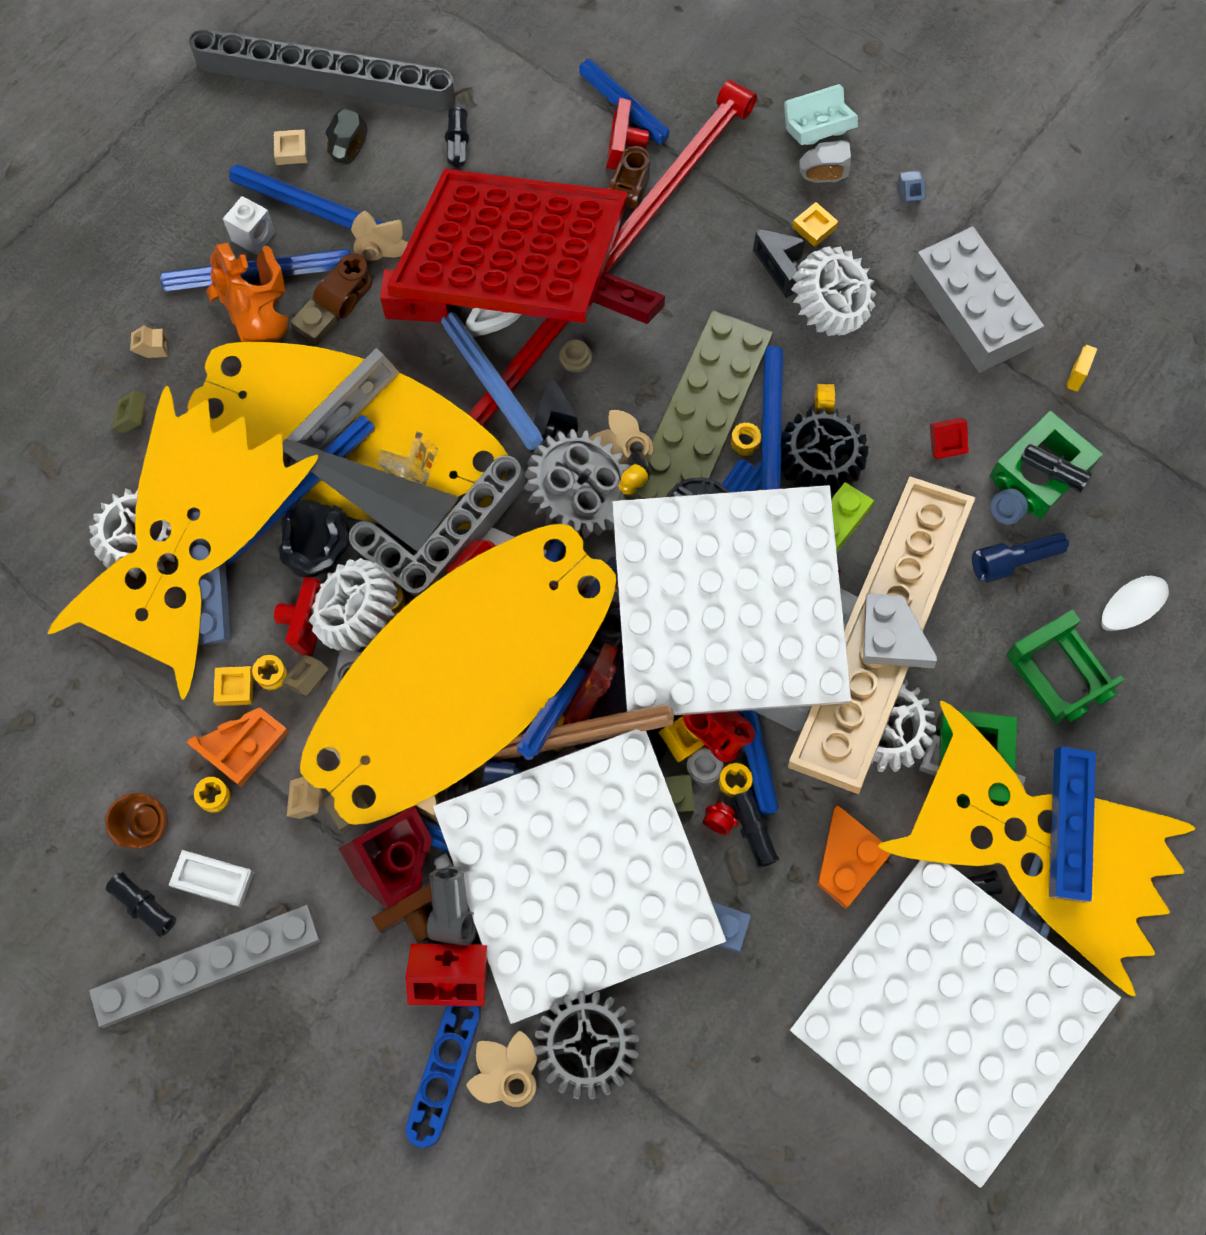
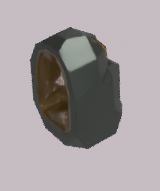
(345, 136)

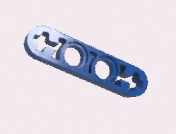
(449, 1072)

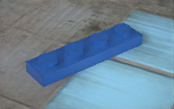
(1072, 825)

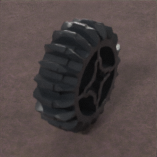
(829, 435)

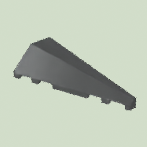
(396, 503)

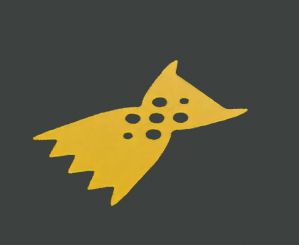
(182, 471)
(1126, 850)

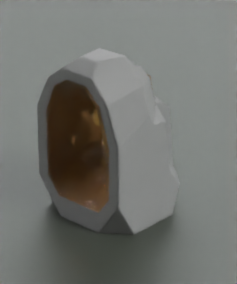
(826, 162)

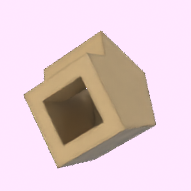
(149, 342)

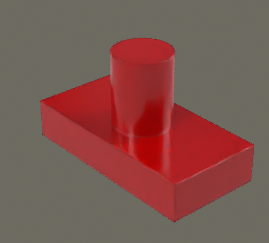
(623, 135)
(297, 616)

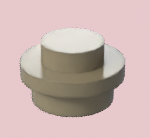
(575, 356)

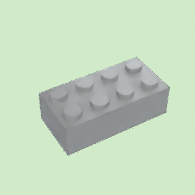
(976, 299)

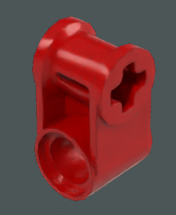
(718, 728)

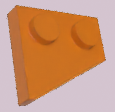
(241, 744)
(848, 858)

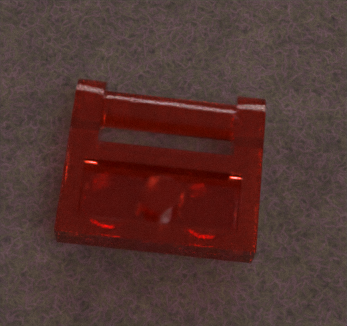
(593, 686)

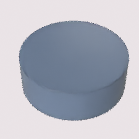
(1008, 506)

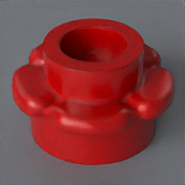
(720, 818)

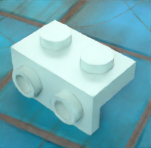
(819, 115)

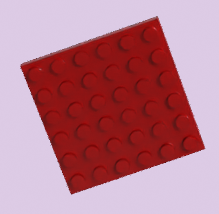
(510, 245)

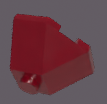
(390, 857)

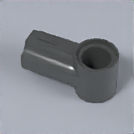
(450, 915)

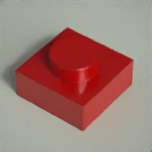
(949, 438)

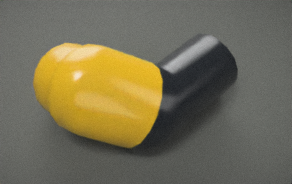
(636, 475)

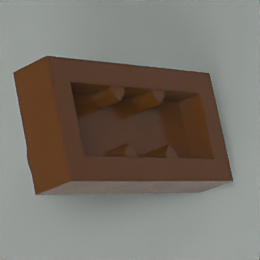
(409, 910)

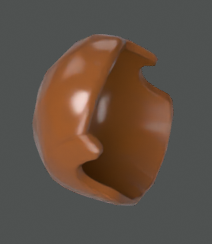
(136, 820)

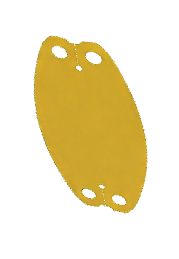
(293, 379)
(458, 673)

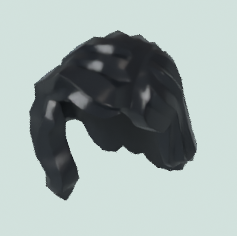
(313, 537)

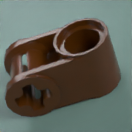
(632, 179)
(344, 287)

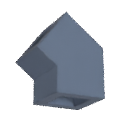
(911, 186)

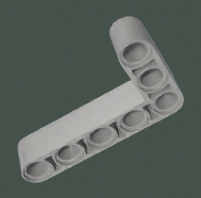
(446, 534)

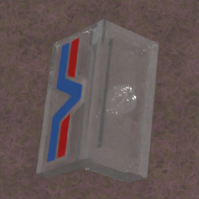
(416, 466)

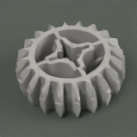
(555, 1048)

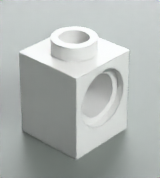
(249, 225)

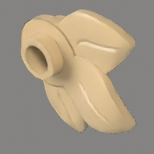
(378, 240)
(623, 434)
(502, 1066)

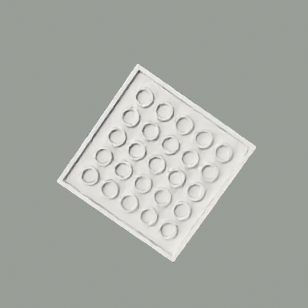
(731, 601)
(578, 874)
(955, 1017)

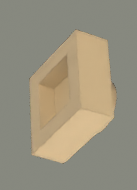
(290, 147)
(303, 799)

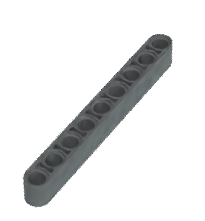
(323, 70)

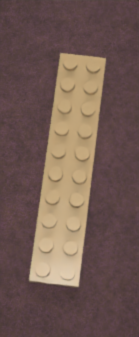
(910, 563)

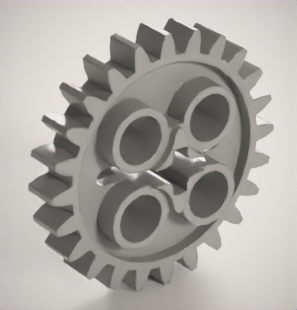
(562, 503)

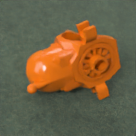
(249, 304)

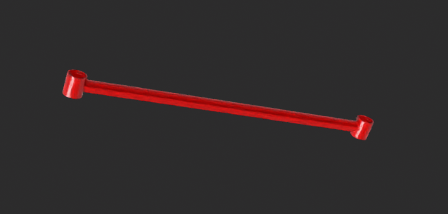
(732, 102)

